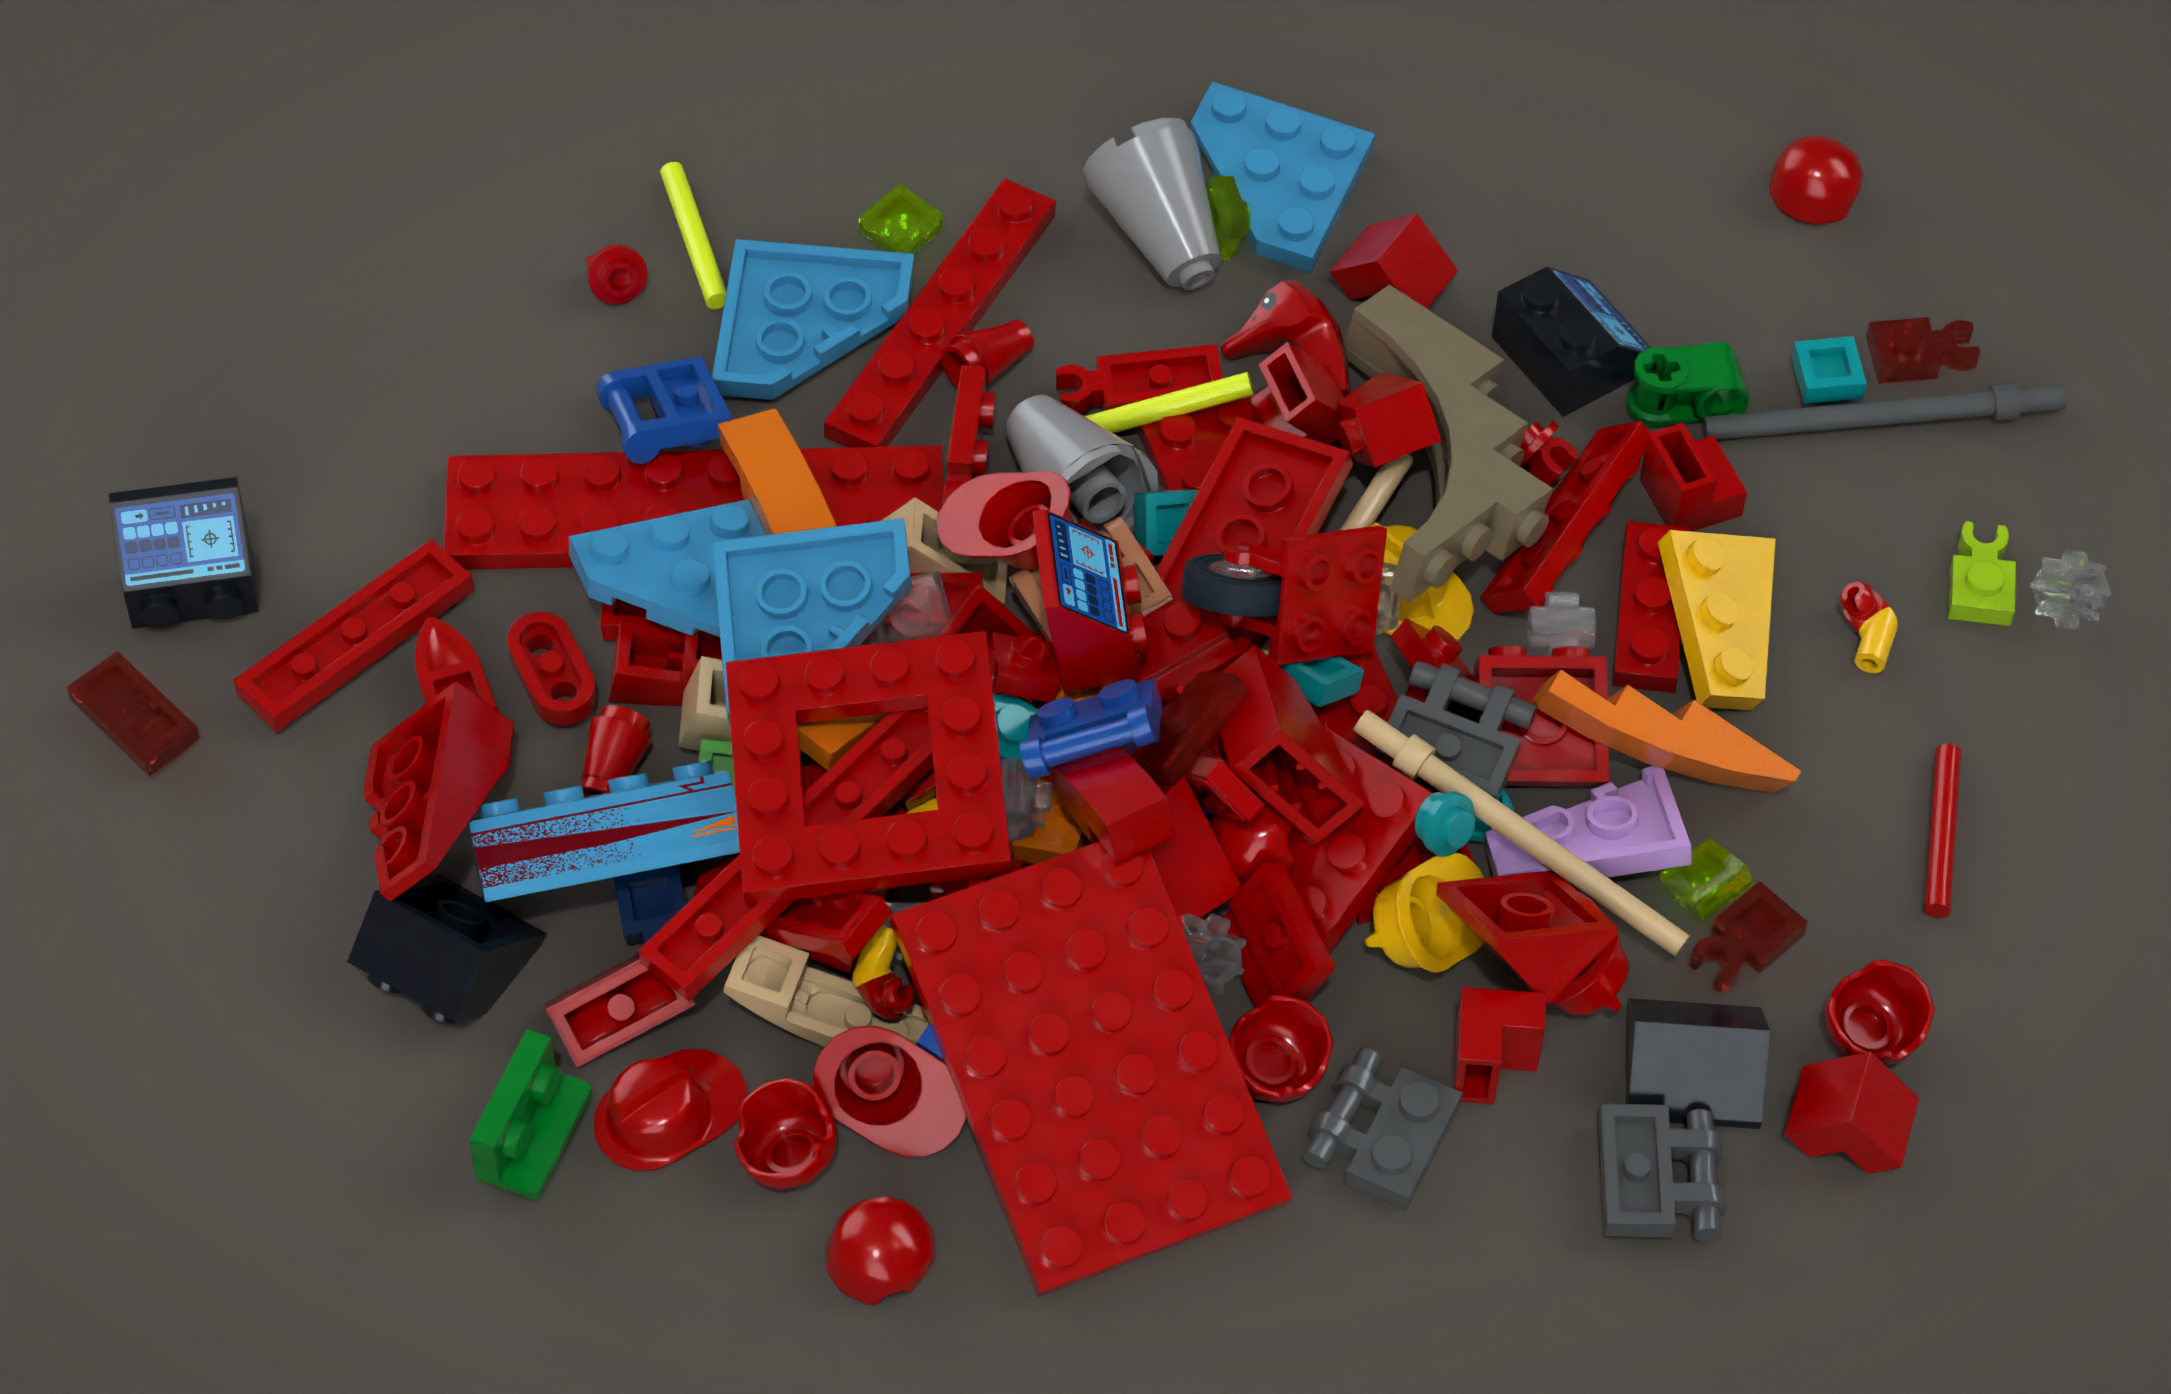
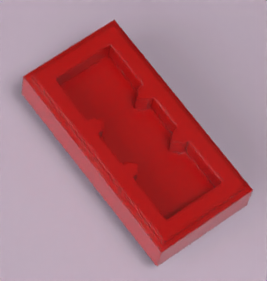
(1221, 790)
(830, 923)

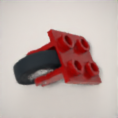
(1309, 596)

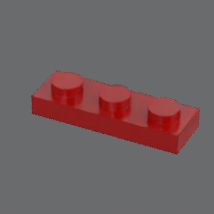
(1646, 621)

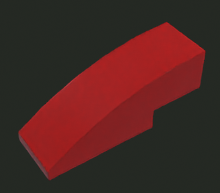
(656, 663)
(1114, 802)

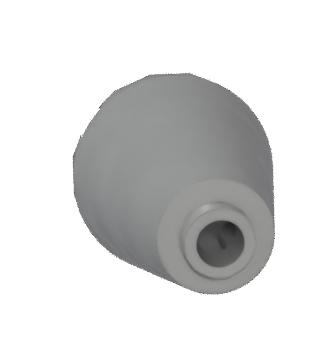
(1159, 199)
(1095, 462)

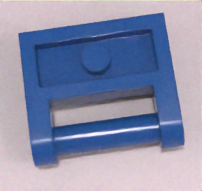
(682, 398)
(1073, 730)

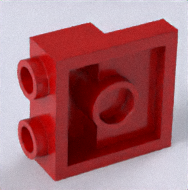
(1549, 750)

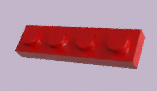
(1573, 511)
(353, 635)

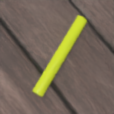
(694, 235)
(1175, 403)

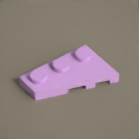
(1613, 832)

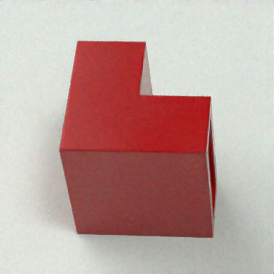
(1395, 254)
(1299, 395)
(1690, 479)
(1495, 1033)
(1854, 1109)

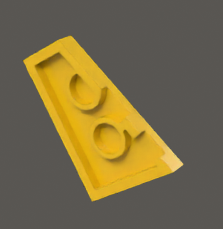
(1722, 612)

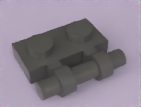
(1468, 747)
(1401, 1139)
(1639, 1176)

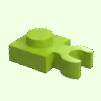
(1981, 581)

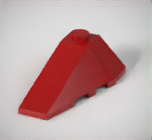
(431, 781)

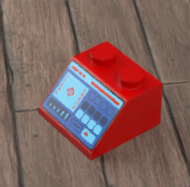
(1088, 603)

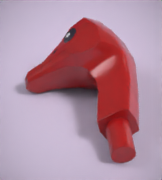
(1297, 317)

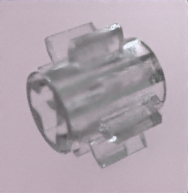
(2071, 589)
(1560, 624)
(1024, 799)
(1214, 950)

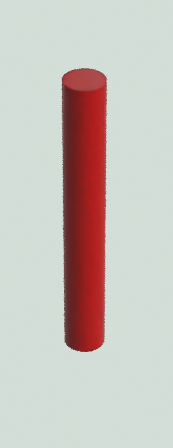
(1942, 831)

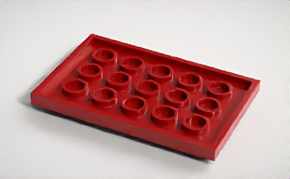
(1089, 1062)

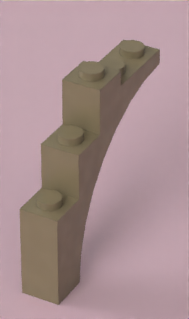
(1479, 482)

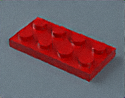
(1256, 493)

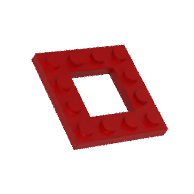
(798, 861)

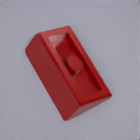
(612, 1009)

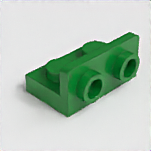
(527, 1120)

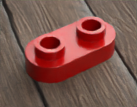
(555, 672)

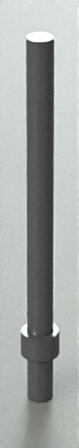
(1999, 402)

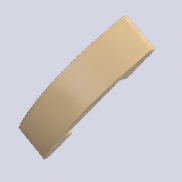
(804, 1000)

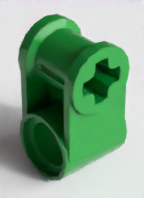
(1690, 382)

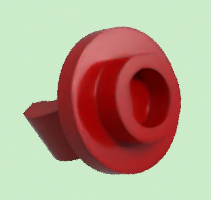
(616, 273)
(1546, 454)

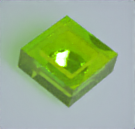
(1229, 214)
(901, 221)
(1709, 881)

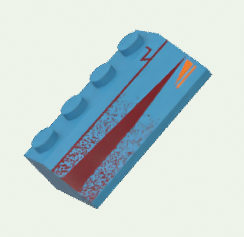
(604, 834)

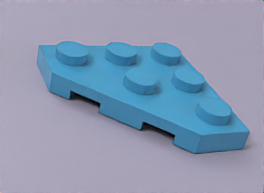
(1287, 167)
(802, 310)
(663, 563)
(807, 588)

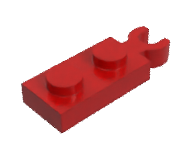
(1137, 376)
(973, 411)

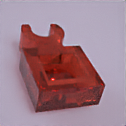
(1913, 352)
(1752, 931)

